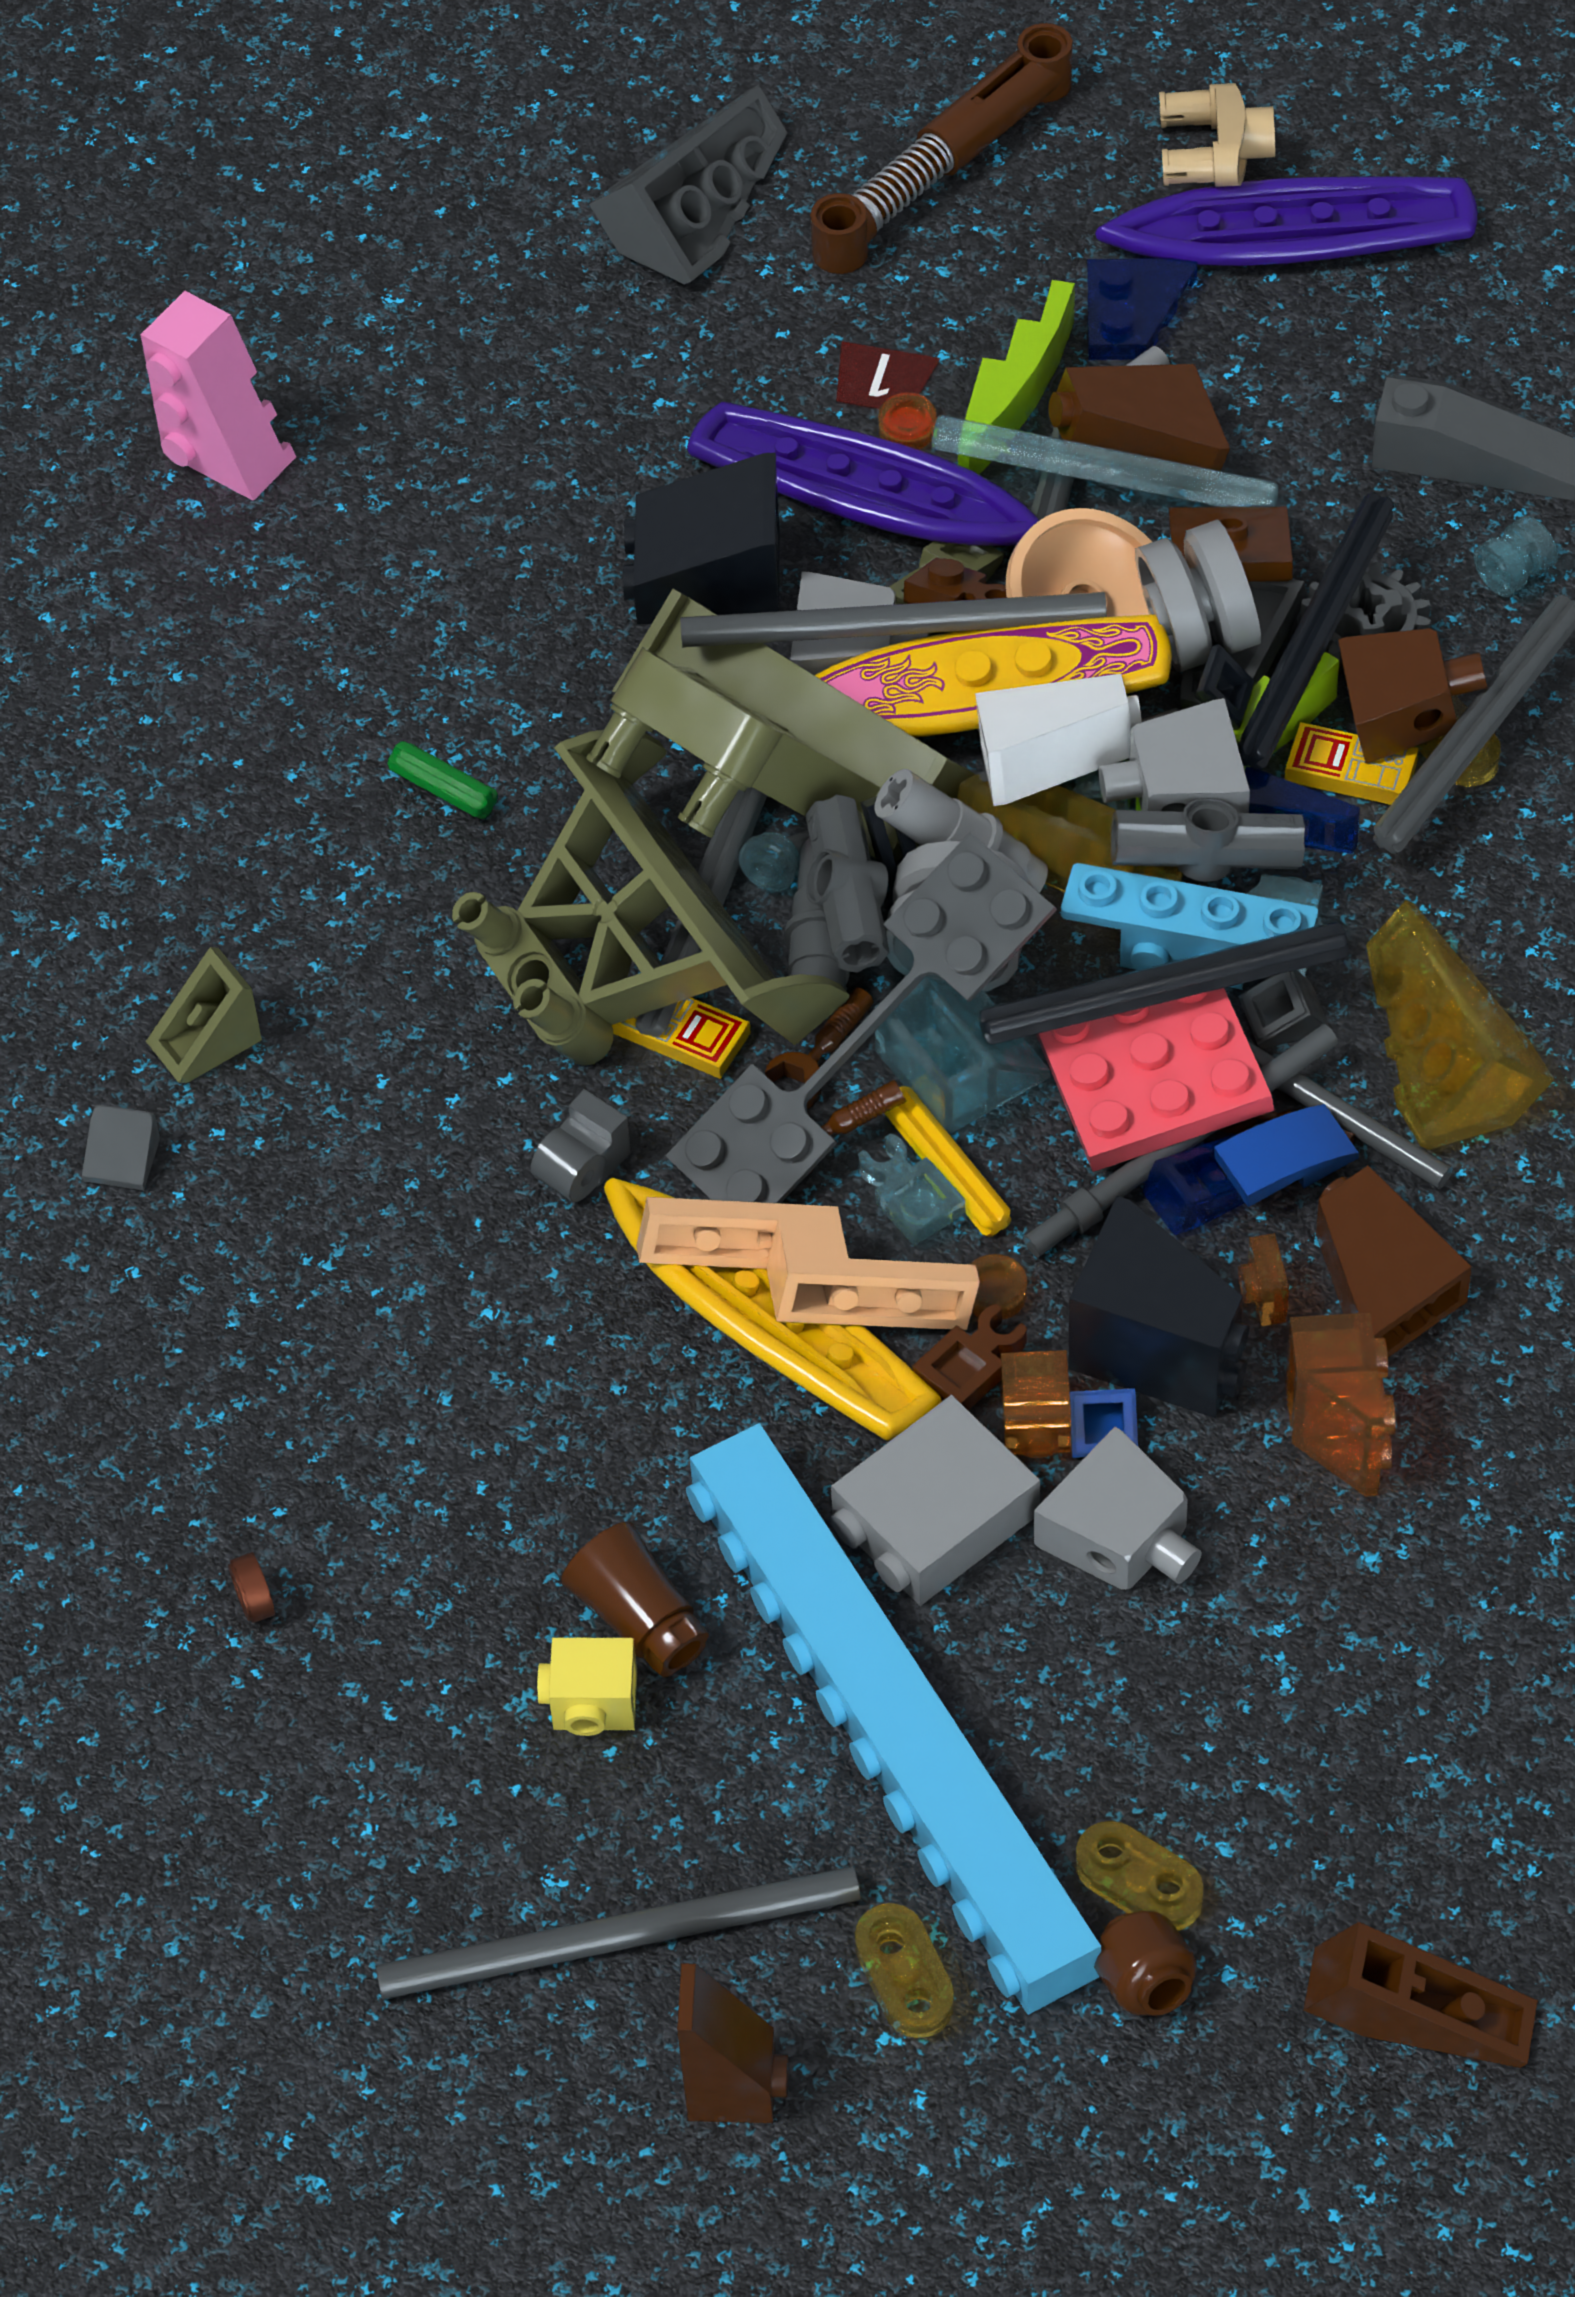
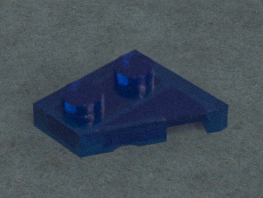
(1132, 303)

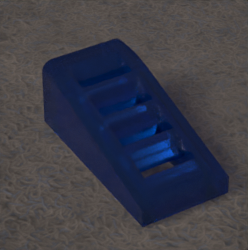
(1279, 796)
(1179, 1195)

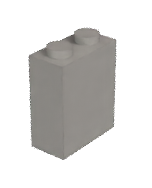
(934, 1501)

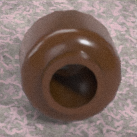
(1145, 1963)

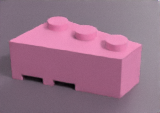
(207, 401)

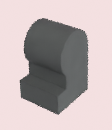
(582, 1148)

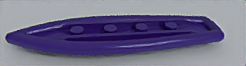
(1297, 220)
(865, 477)

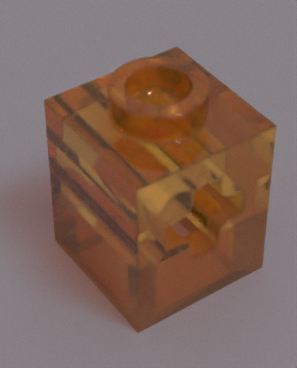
(1036, 1403)

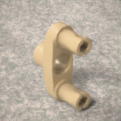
(1240, 135)

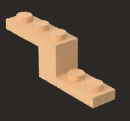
(807, 1263)

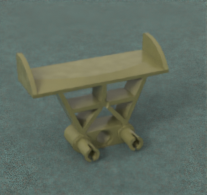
(757, 726)
(579, 1014)

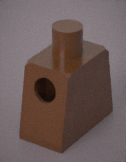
(1404, 688)

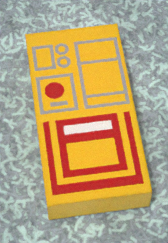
(1336, 763)
(695, 1036)

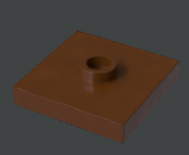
(1257, 533)

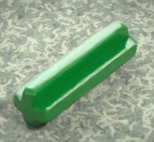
(442, 780)

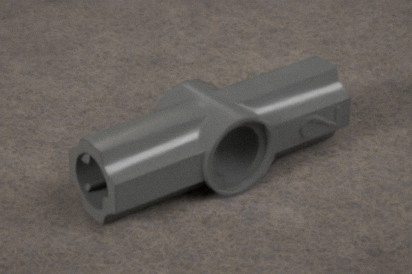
(1207, 839)
(847, 883)

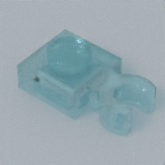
(911, 1196)

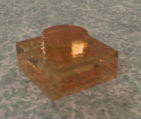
(1265, 1280)

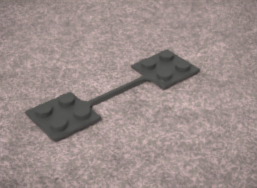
(959, 927)

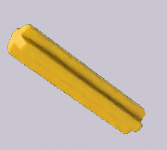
(932, 1141)

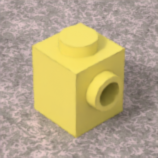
(590, 1684)

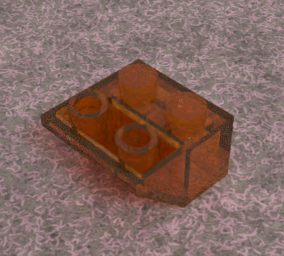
(1339, 1397)

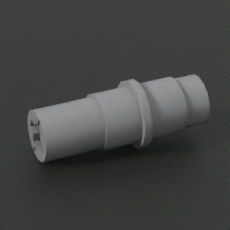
(933, 817)

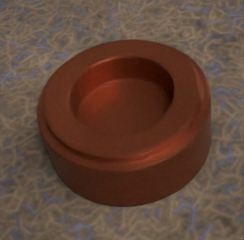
(251, 1587)

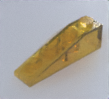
(1453, 1045)

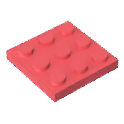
(1155, 1076)

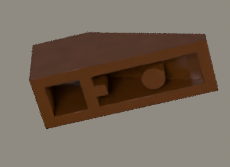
(1417, 1998)
(726, 2054)

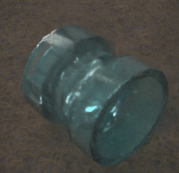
(1521, 552)

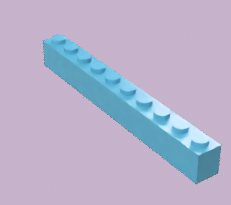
(895, 1721)

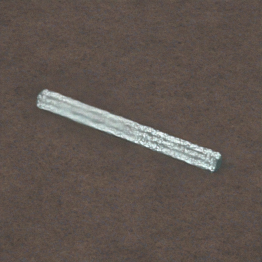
(1101, 464)

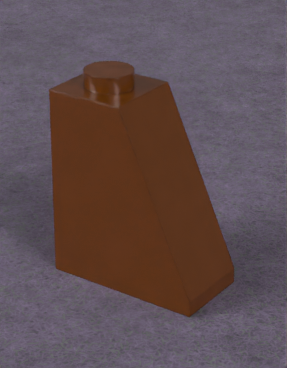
(1141, 412)
(1387, 1259)

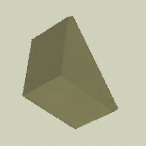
(207, 1020)

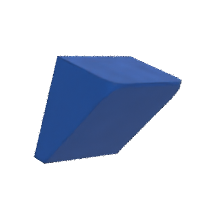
(1097, 1413)

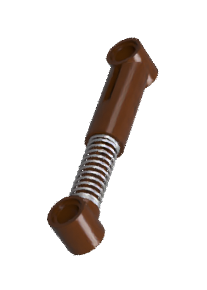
(1031, 75)

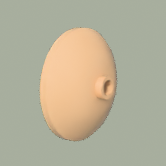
(1080, 554)

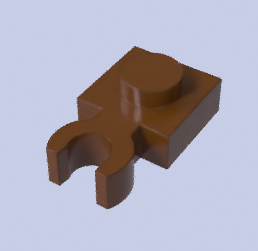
(949, 581)
(970, 1364)

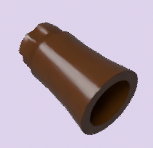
(636, 1598)

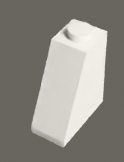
(1053, 733)

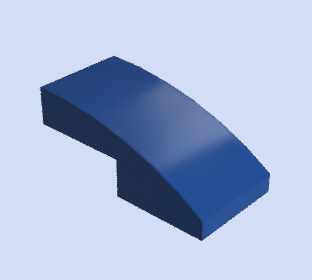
(1284, 1150)

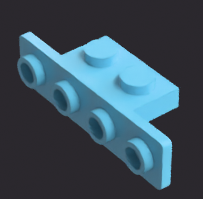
(1173, 918)

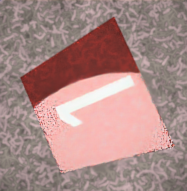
(874, 374)

